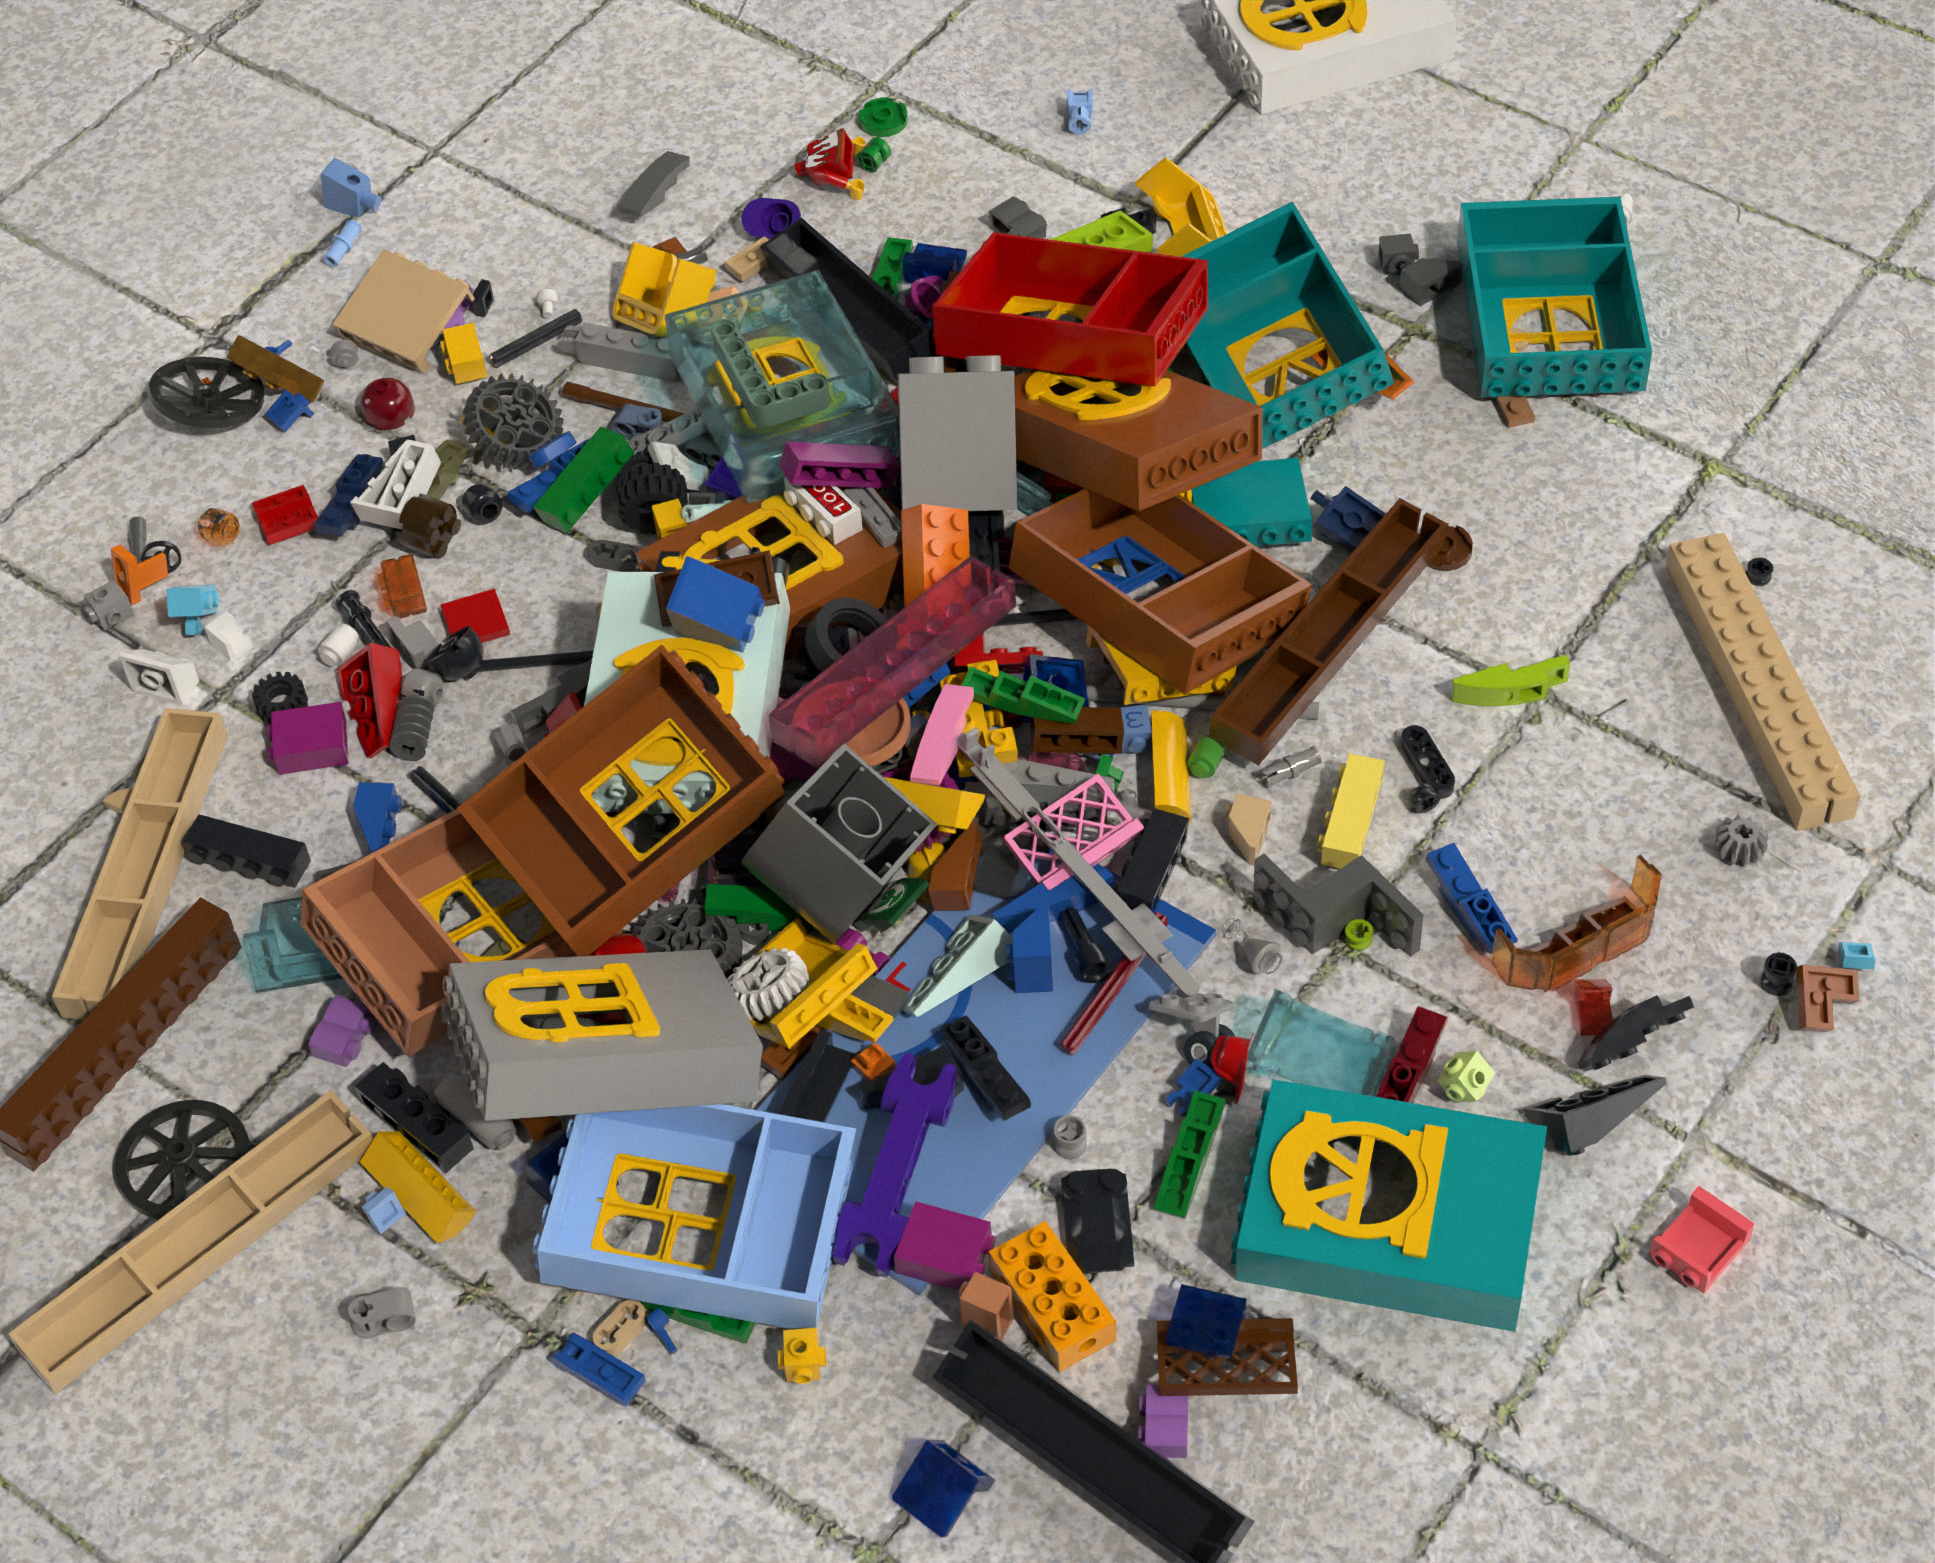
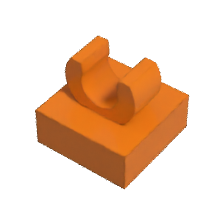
(873, 1063)

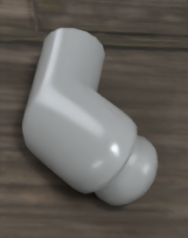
(1130, 804)

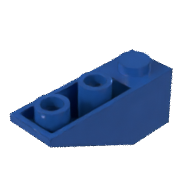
(376, 812)

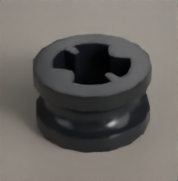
(1764, 566)
(1424, 798)

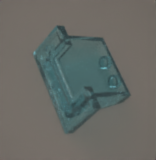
(282, 952)

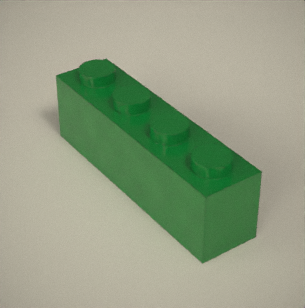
(583, 479)

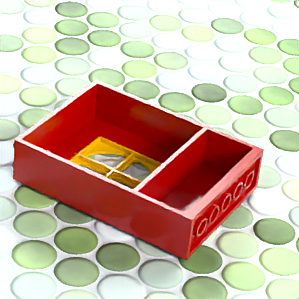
(1132, 306)

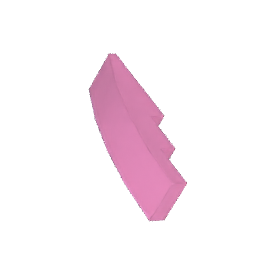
(941, 735)

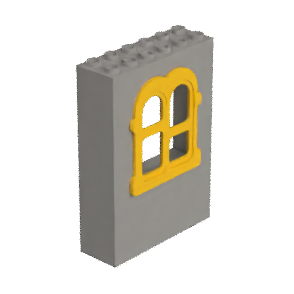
(679, 1047)

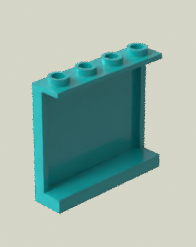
(1260, 502)

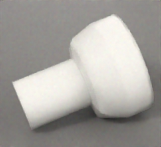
(547, 299)

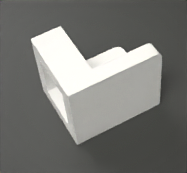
(226, 637)

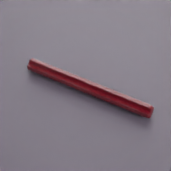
(1102, 1000)

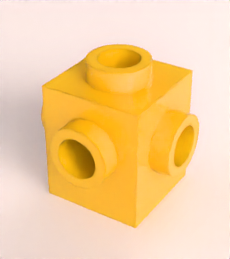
(802, 1355)

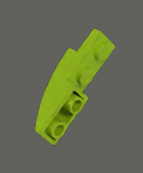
(1505, 687)

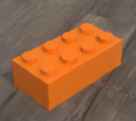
(933, 545)

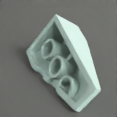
(973, 953)

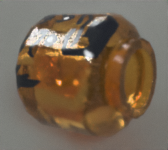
(218, 526)

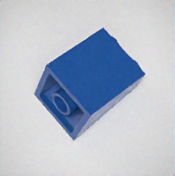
(714, 606)

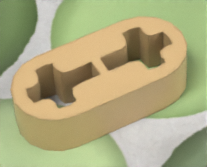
(617, 1326)

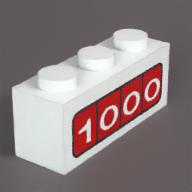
(826, 509)

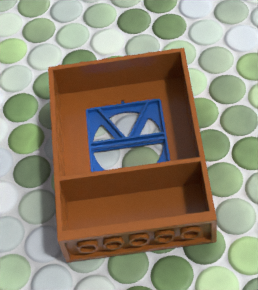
(1216, 615)

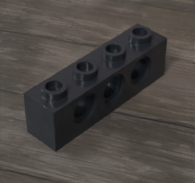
(443, 1149)

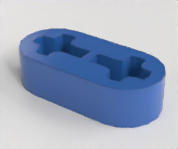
(552, 449)

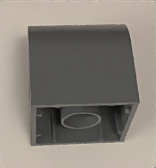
(837, 843)

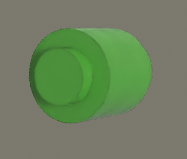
(1205, 757)

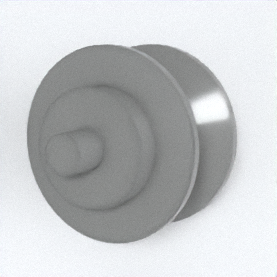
(344, 353)

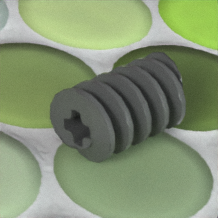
(412, 727)

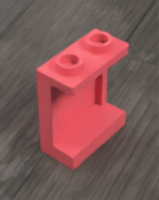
(1702, 1240)

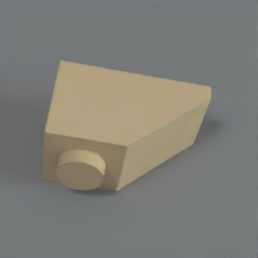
(1248, 824)

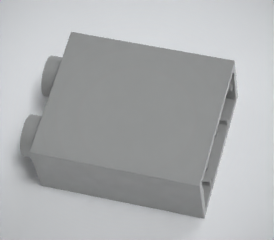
(957, 435)

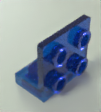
(932, 261)
(1206, 1321)
(940, 1486)

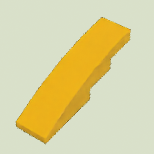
(857, 1019)

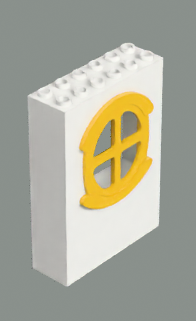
(1362, 47)

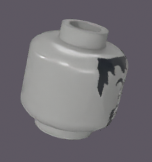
(424, 684)

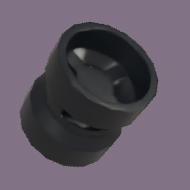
(1778, 974)

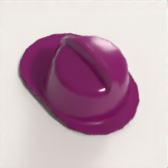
(922, 296)

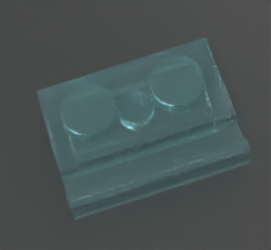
(1031, 496)

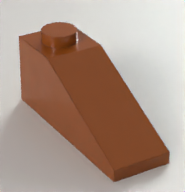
(956, 872)

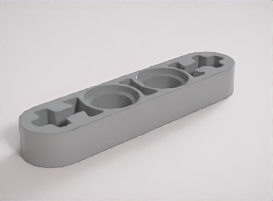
(672, 432)

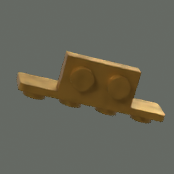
(274, 369)

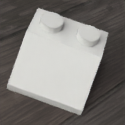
(159, 675)

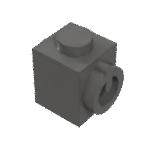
(1396, 253)

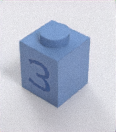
(1136, 729)

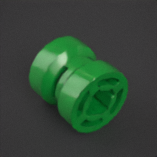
(874, 154)

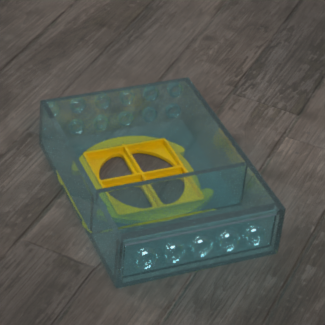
(793, 321)

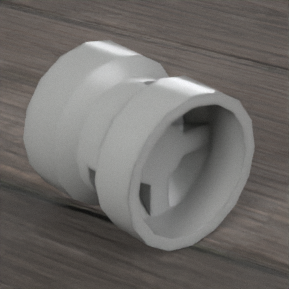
(1070, 1137)

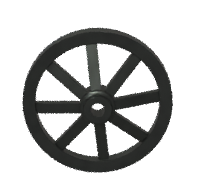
(205, 397)
(172, 1160)

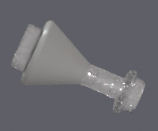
(1262, 954)

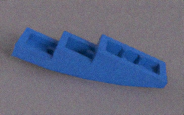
(1066, 894)

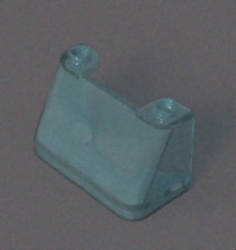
(1319, 1048)

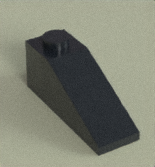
(926, 1072)

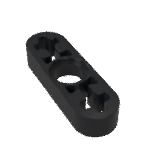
(1427, 749)

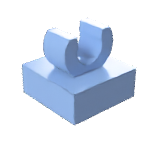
(383, 1209)

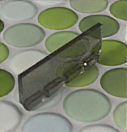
(1000, 870)

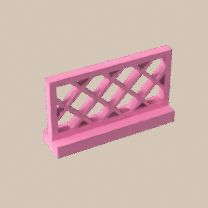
(1094, 851)

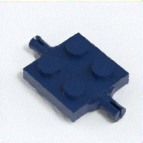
(1346, 517)

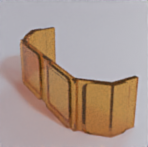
(1549, 972)

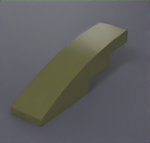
(451, 457)

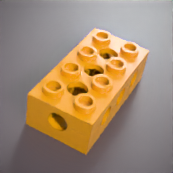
(1053, 1296)

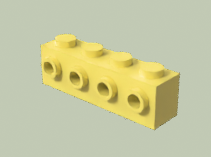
(1352, 810)

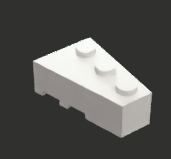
(406, 475)

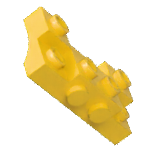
(1002, 739)

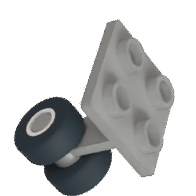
(1204, 1015)

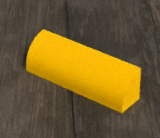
(1170, 763)
(417, 1185)

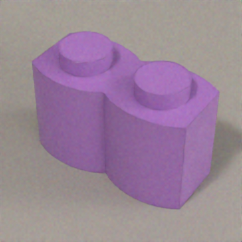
(341, 1031)
(1165, 1422)

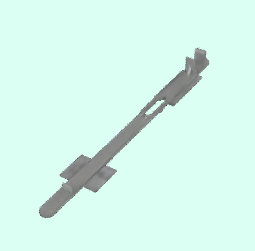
(1133, 930)

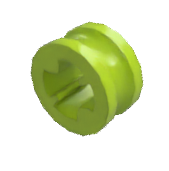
(1366, 930)

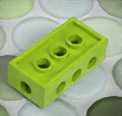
(1111, 231)

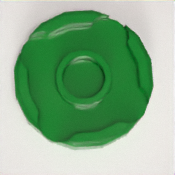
(883, 117)

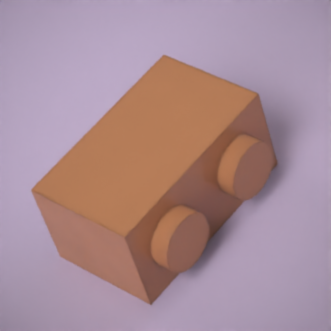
(986, 1304)

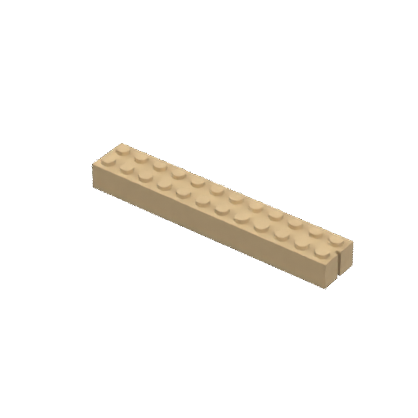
(1762, 682)
(141, 859)
(191, 1242)

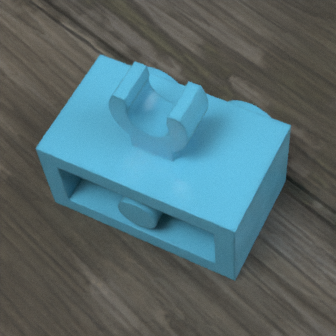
(192, 602)

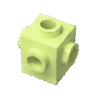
(1465, 1077)

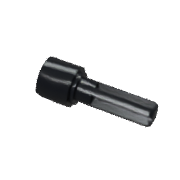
(1090, 956)

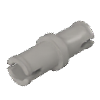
(1290, 766)

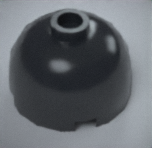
(457, 656)

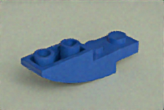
(530, 492)
(1466, 899)

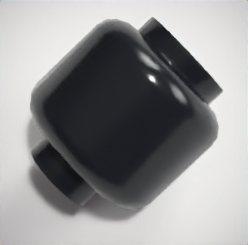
(482, 503)

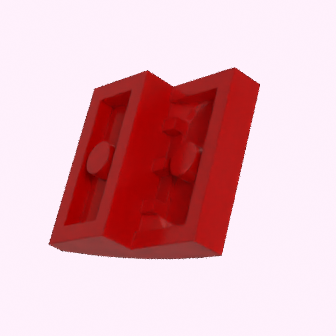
(286, 514)

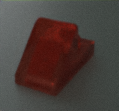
(1593, 1004)

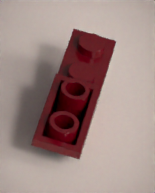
(1413, 1057)

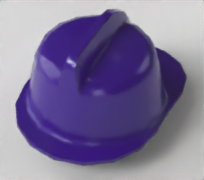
(769, 216)

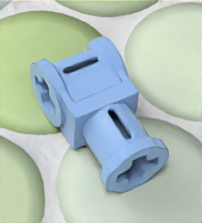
(1079, 108)

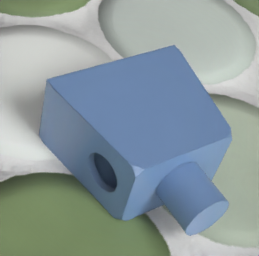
(347, 189)

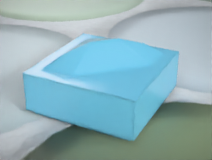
(1856, 955)

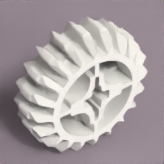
(769, 982)

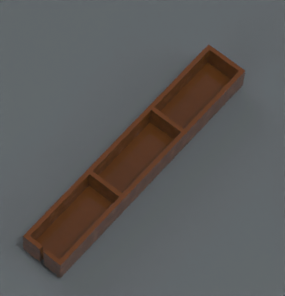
(1327, 632)

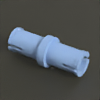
(342, 243)

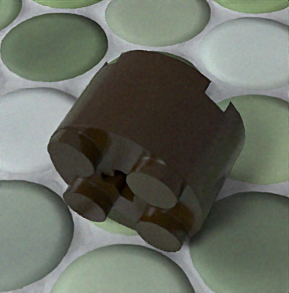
(428, 525)

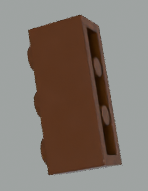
(1093, 732)

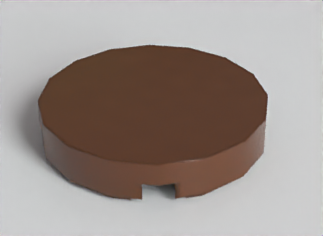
(1456, 550)

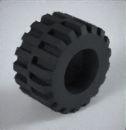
(647, 487)

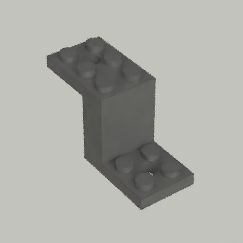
(1326, 909)

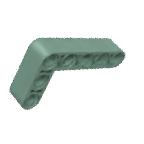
(765, 403)

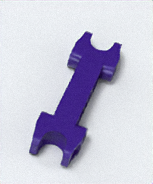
(913, 1111)

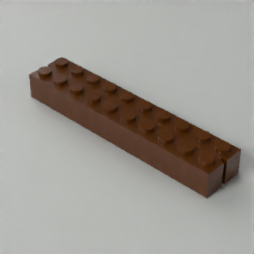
(116, 1034)

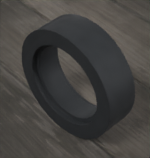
(838, 610)

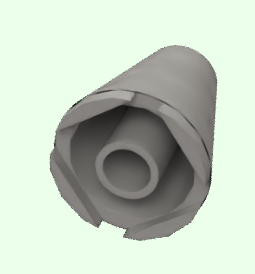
(459, 1102)

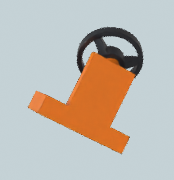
(134, 576)

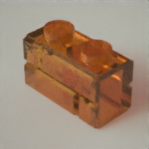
(403, 587)

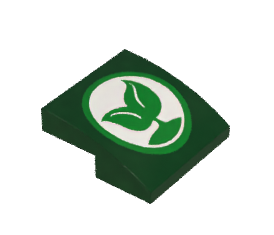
(891, 904)

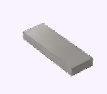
(876, 515)

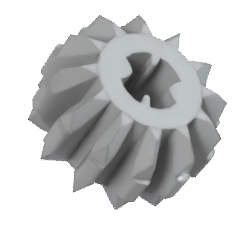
(1741, 840)

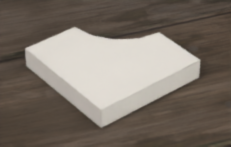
(668, 454)

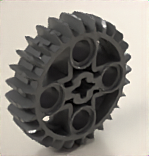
(510, 419)
(693, 930)

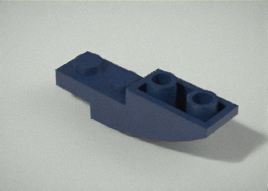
(339, 513)

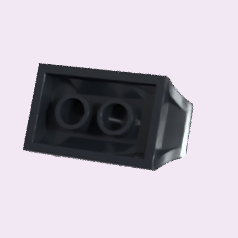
(1097, 1220)

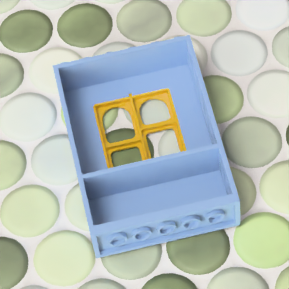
(775, 1226)

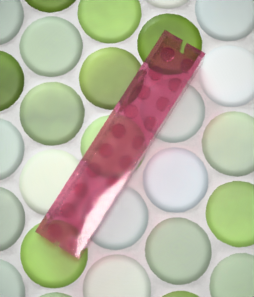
(892, 661)

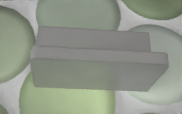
(413, 641)

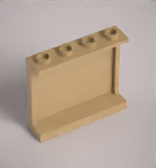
(401, 309)

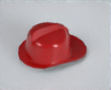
(1230, 1060)

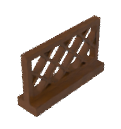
(1254, 1337)

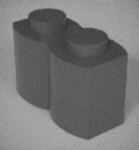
(1017, 214)

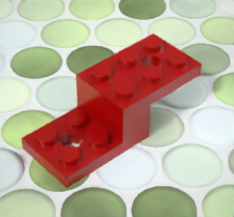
(1007, 661)

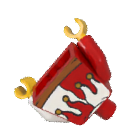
(831, 162)

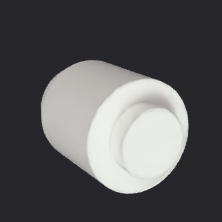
(338, 645)

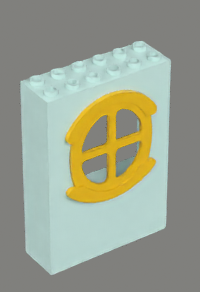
(746, 681)

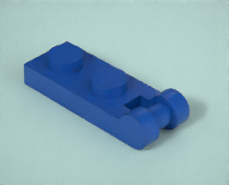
(599, 1369)

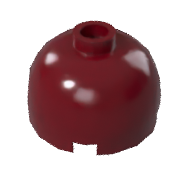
(386, 403)

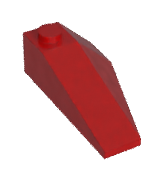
(372, 687)

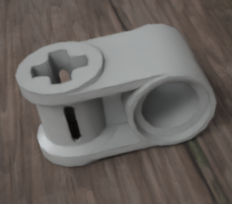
(384, 1312)

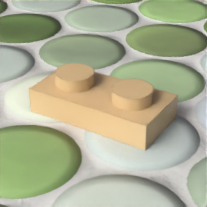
(747, 261)

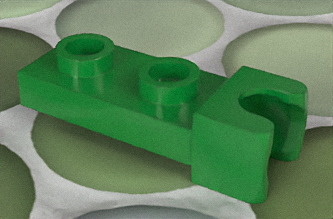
(890, 267)

